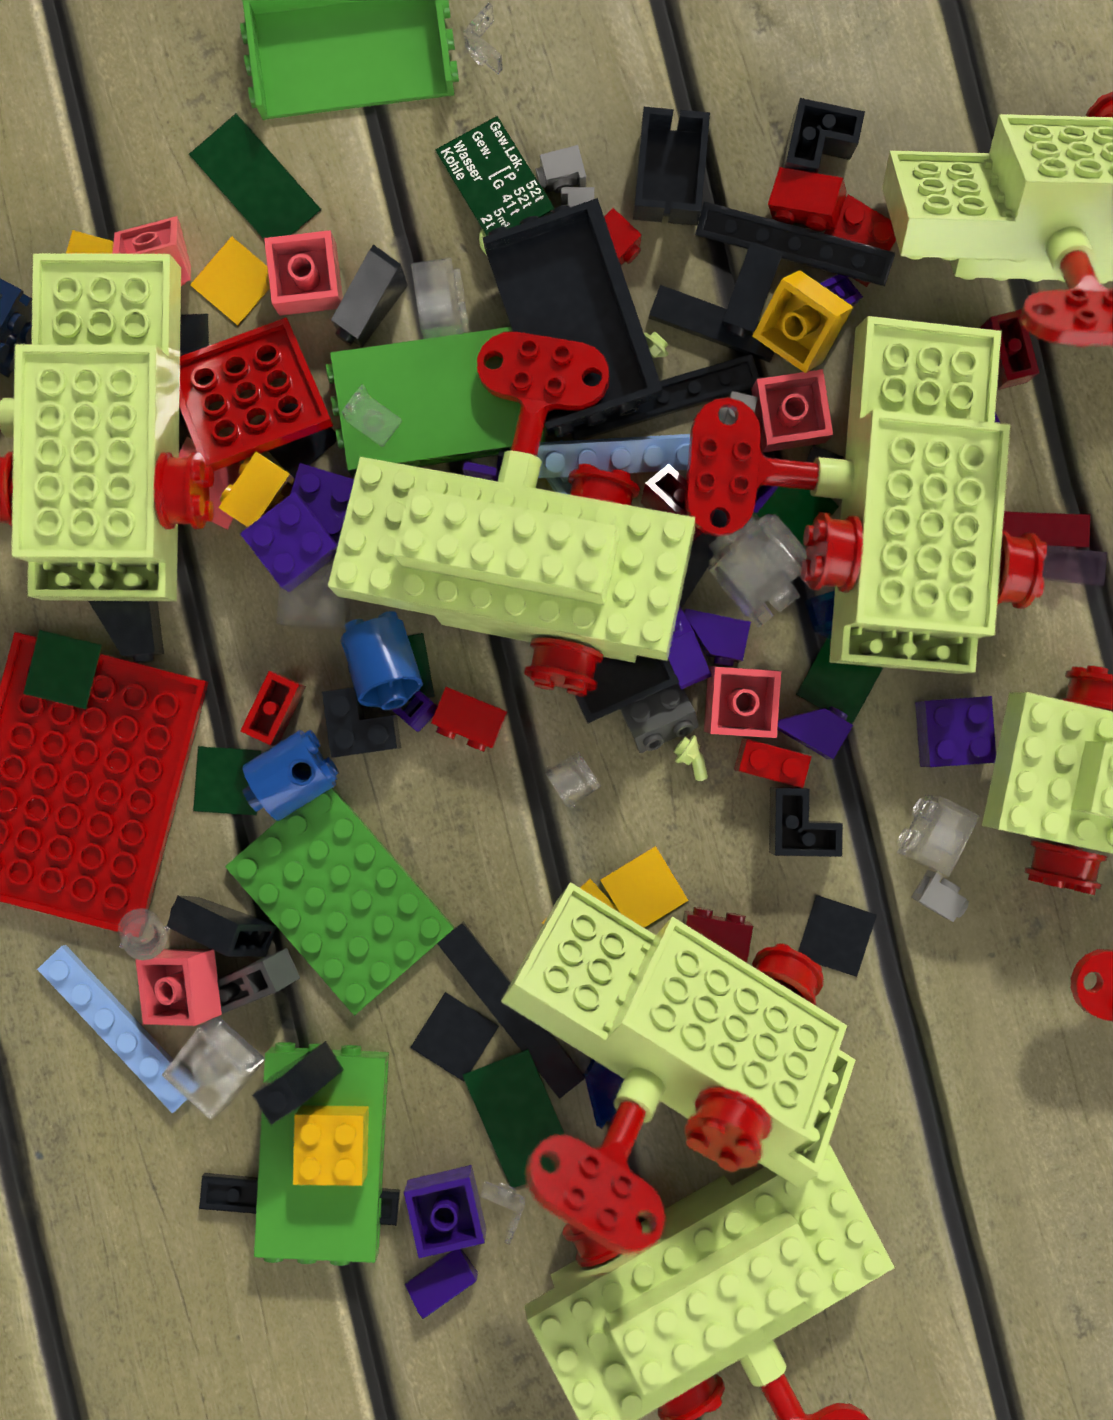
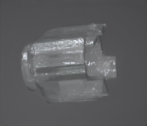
(758, 566)

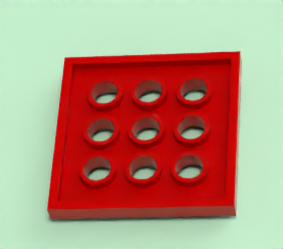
(267, 400)

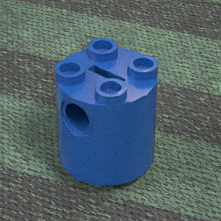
(381, 661)
(280, 784)

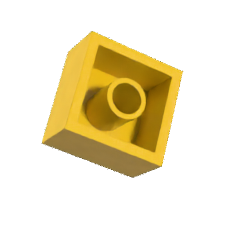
(802, 321)
(256, 490)
(330, 1145)

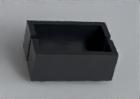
(671, 166)
(623, 684)

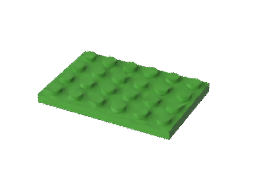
(340, 898)

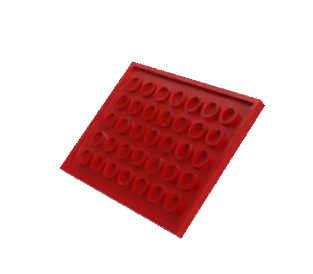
(91, 787)

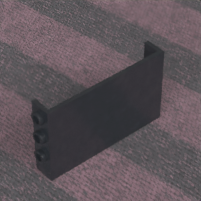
(568, 284)

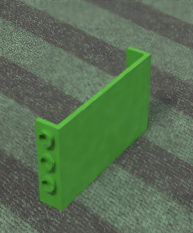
(345, 54)
(433, 392)
(322, 1220)

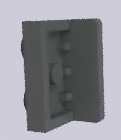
(660, 718)

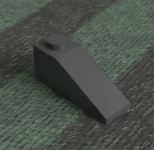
(257, 980)

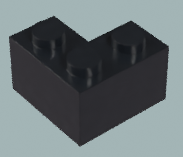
(820, 130)
(352, 733)
(793, 832)

